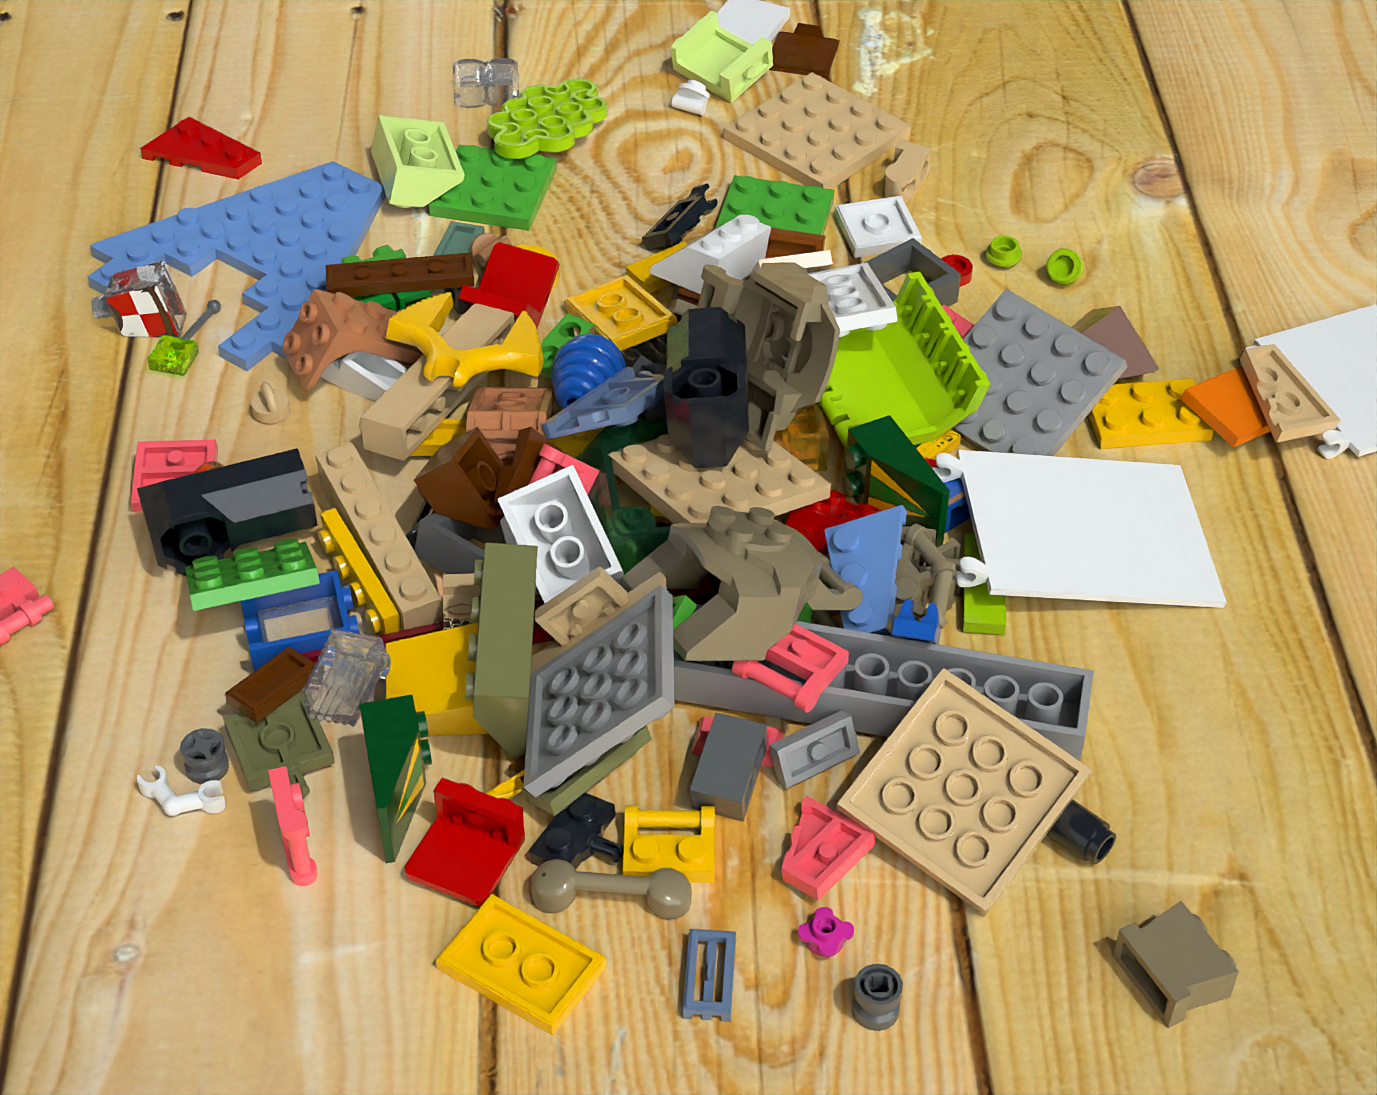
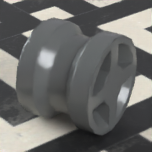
(208, 745)

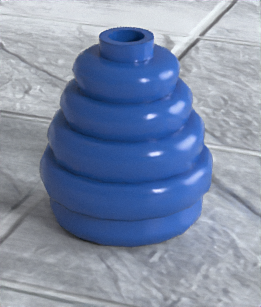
(583, 366)

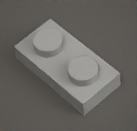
(814, 749)

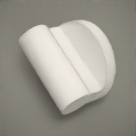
(691, 97)

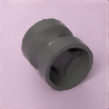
(877, 997)

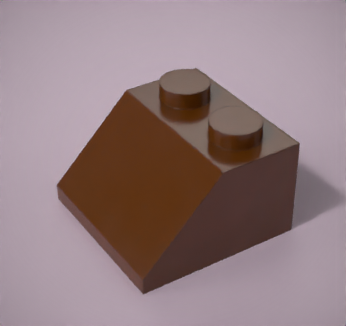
(463, 480)

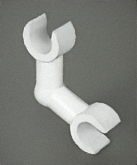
(177, 804)

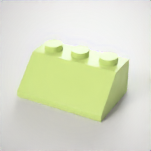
(414, 160)

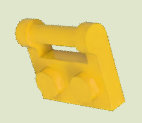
(685, 853)

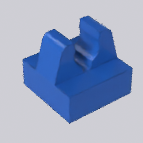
(907, 627)

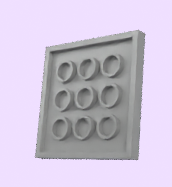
(1039, 377)
(600, 692)

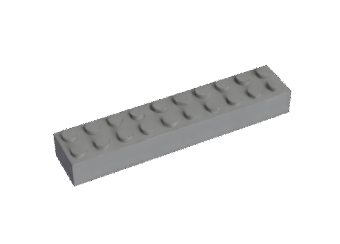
(890, 676)

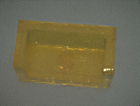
(807, 438)

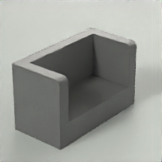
(729, 766)

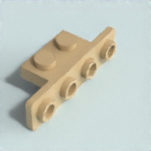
(584, 609)

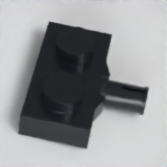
(578, 833)

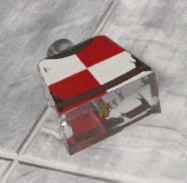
(143, 302)

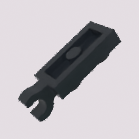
(679, 219)

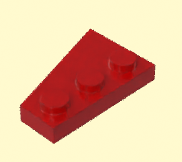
(205, 147)

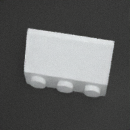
(732, 246)
(564, 527)

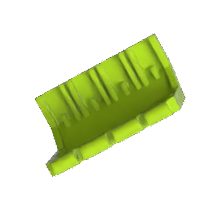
(907, 370)

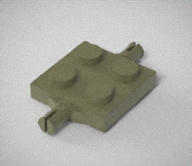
(279, 740)

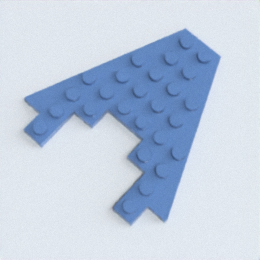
(271, 233)

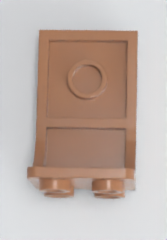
(337, 326)

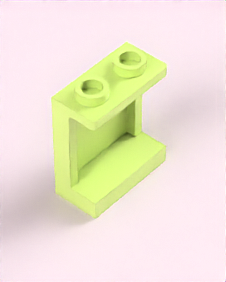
(720, 58)

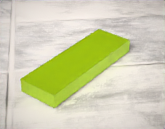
(981, 610)

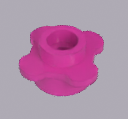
(825, 943)

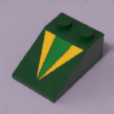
(891, 472)
(395, 764)

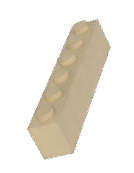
(417, 406)
(379, 536)

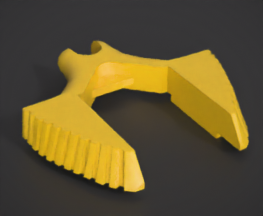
(420, 328)

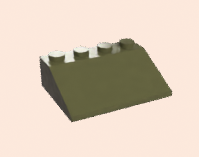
(503, 643)

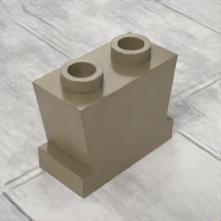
(1175, 963)

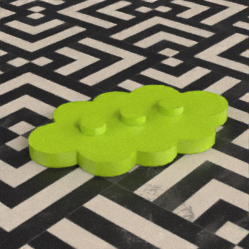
(546, 118)

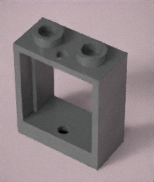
(917, 258)
(446, 543)

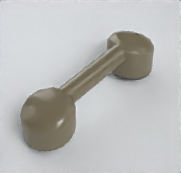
(557, 882)

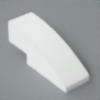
(364, 374)

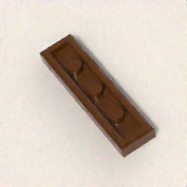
(400, 275)

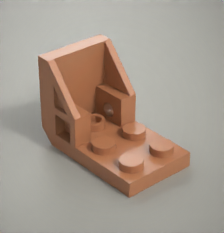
(505, 411)

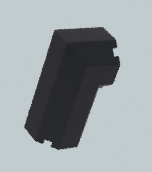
(707, 386)
(226, 508)

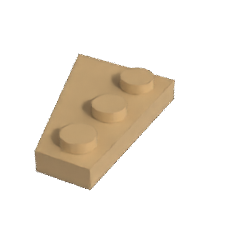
(1285, 396)

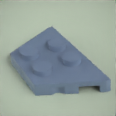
(611, 403)

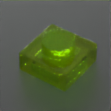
(173, 355)

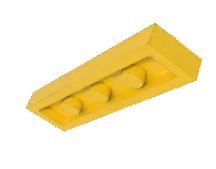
(353, 565)

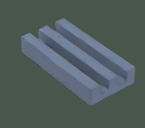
(707, 1006)

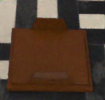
(804, 51)

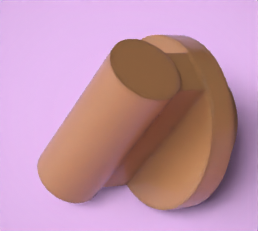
(482, 247)

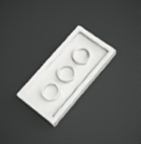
(857, 298)

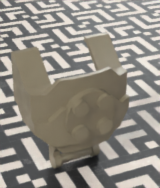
(788, 340)
(763, 587)

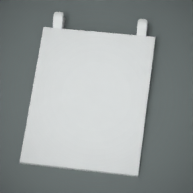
(1341, 366)
(1083, 529)

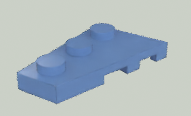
(868, 555)

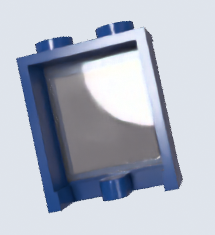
(297, 618)

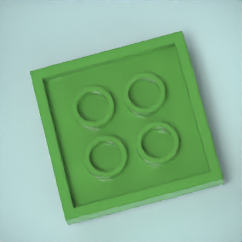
(496, 189)
(778, 204)
(250, 574)

